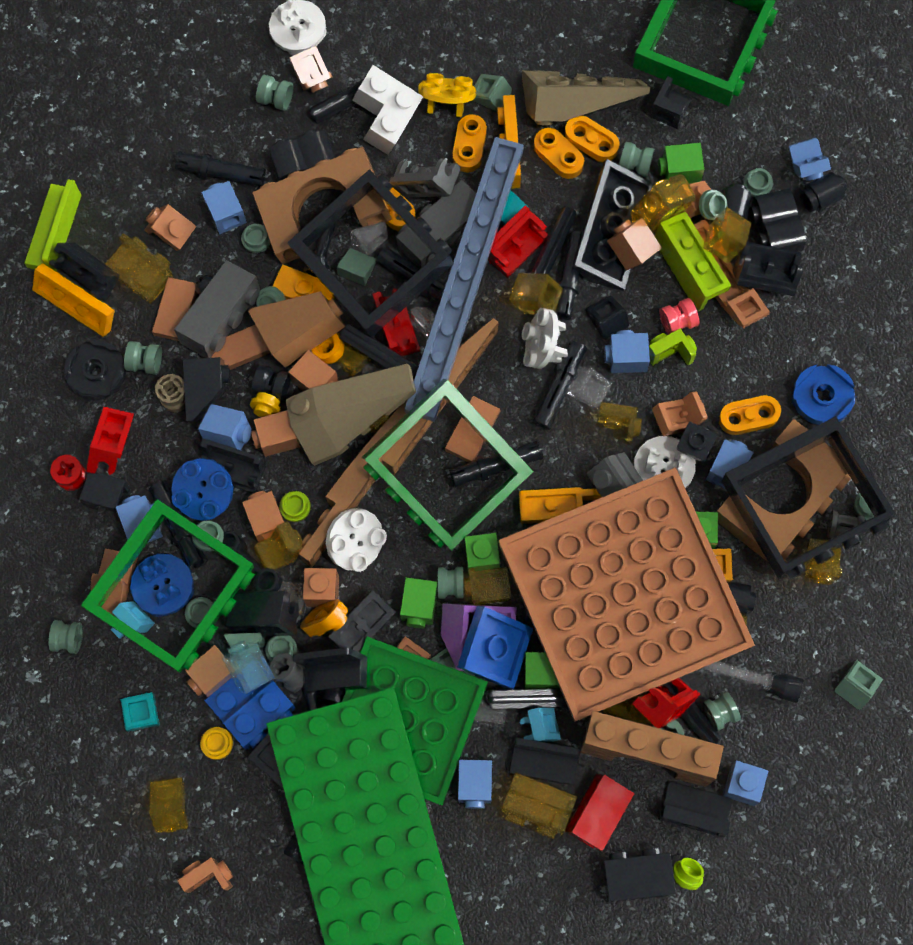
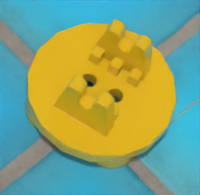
(447, 90)

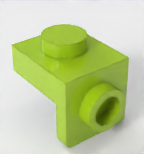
(665, 346)

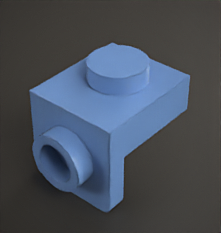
(808, 159)

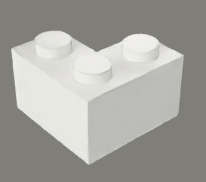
(392, 105)

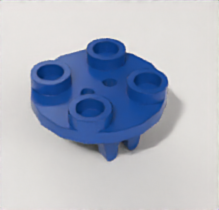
(188, 484)
(168, 597)

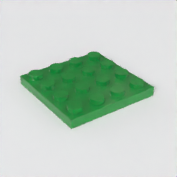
(435, 708)

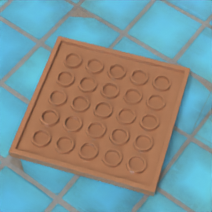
(625, 594)

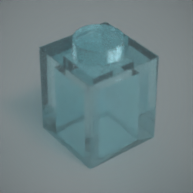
(247, 666)

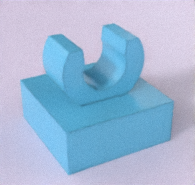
(133, 616)
(543, 725)

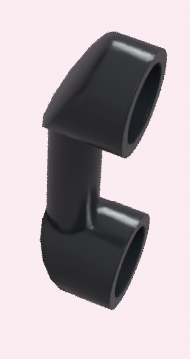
(265, 579)

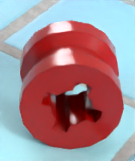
(73, 478)

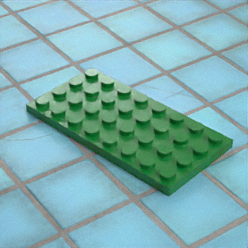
(364, 825)

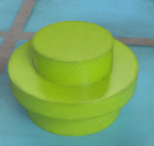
(295, 506)
(688, 873)

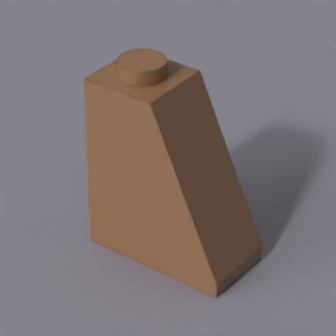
(297, 325)

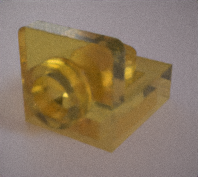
(616, 416)
(827, 571)

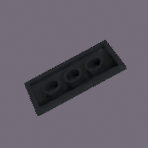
(611, 204)

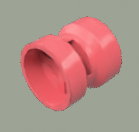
(679, 316)

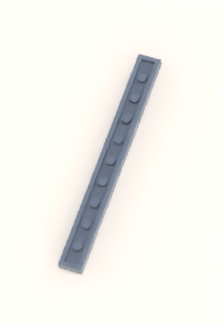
(466, 271)

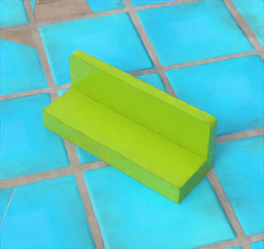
(53, 224)
(689, 261)

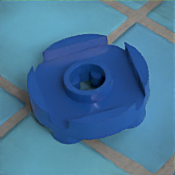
(823, 377)

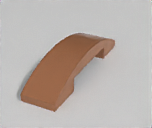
(739, 302)

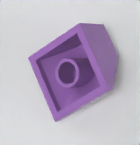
(457, 622)

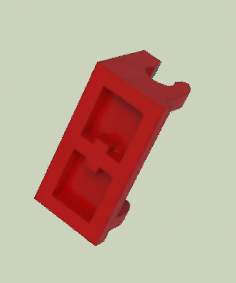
(517, 241)
(399, 331)
(109, 439)
(662, 707)
(599, 812)

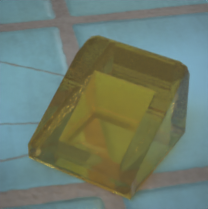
(353, 360)

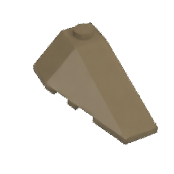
(561, 98)
(338, 412)

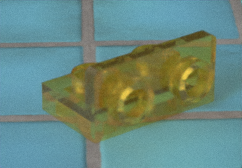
(139, 268)

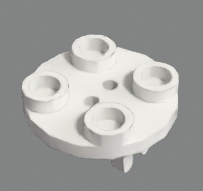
(305, 35)
(542, 338)
(651, 454)
(364, 528)

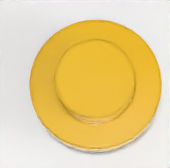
(265, 404)
(216, 743)

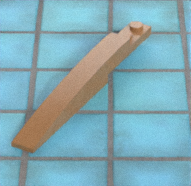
(356, 480)

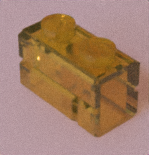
(664, 201)
(538, 805)

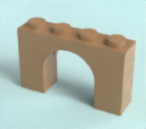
(282, 201)
(821, 474)
(689, 757)

